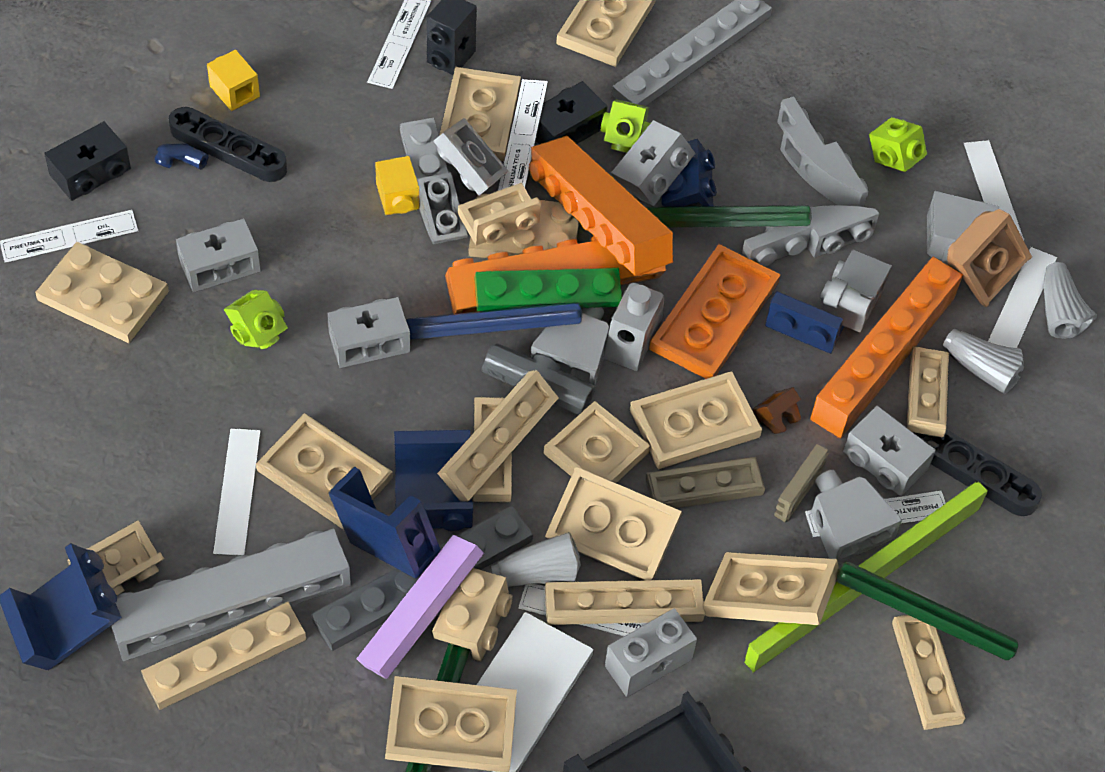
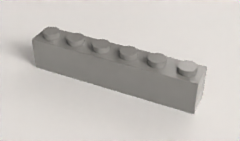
(229, 593)

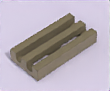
(801, 483)

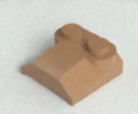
(988, 254)

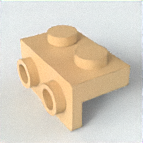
(499, 214)
(127, 556)
(474, 612)

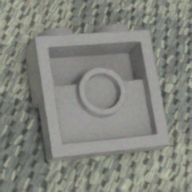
(470, 156)

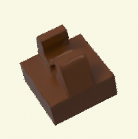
(773, 407)

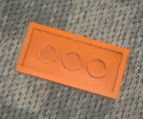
(714, 312)

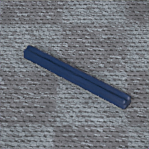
(495, 320)

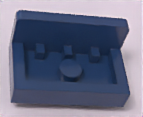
(694, 181)
(804, 322)

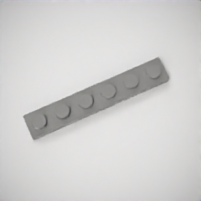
(691, 51)

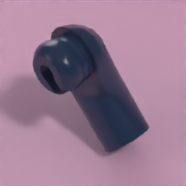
(182, 152)

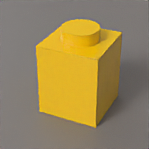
(233, 80)
(397, 185)

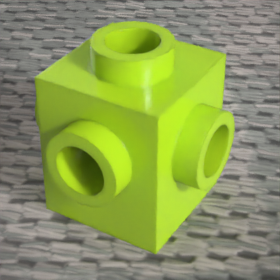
(612, 122)
(898, 144)
(256, 319)

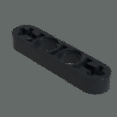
(231, 139)
(979, 462)

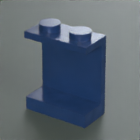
(417, 462)
(399, 539)
(62, 611)

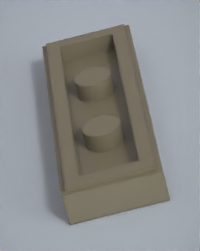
(706, 483)

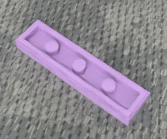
(420, 606)

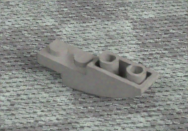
(818, 164)
(436, 187)
(828, 232)

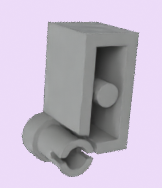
(855, 289)

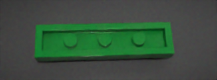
(547, 287)

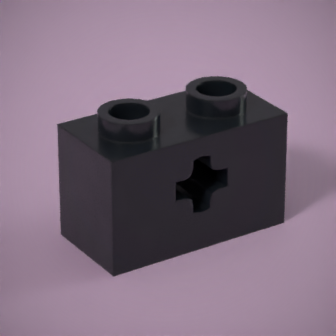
(451, 34)
(571, 113)
(87, 161)

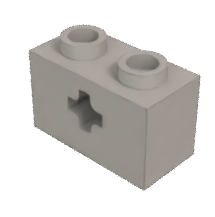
(653, 162)
(218, 255)
(368, 332)
(888, 451)
(650, 652)

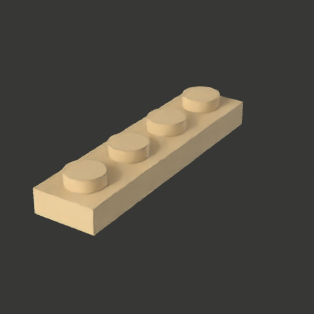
(498, 436)
(622, 601)
(223, 655)

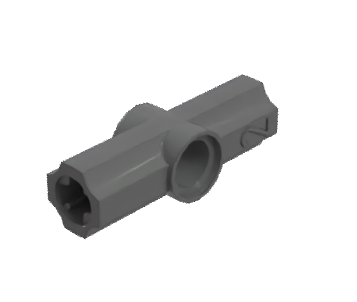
(513, 366)

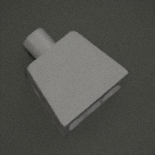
(948, 219)
(640, 314)
(576, 347)
(852, 516)

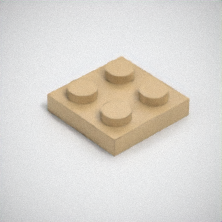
(597, 445)

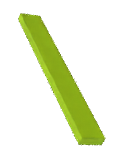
(882, 564)

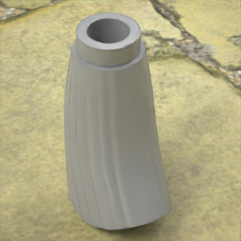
(1064, 307)
(988, 361)
(541, 563)

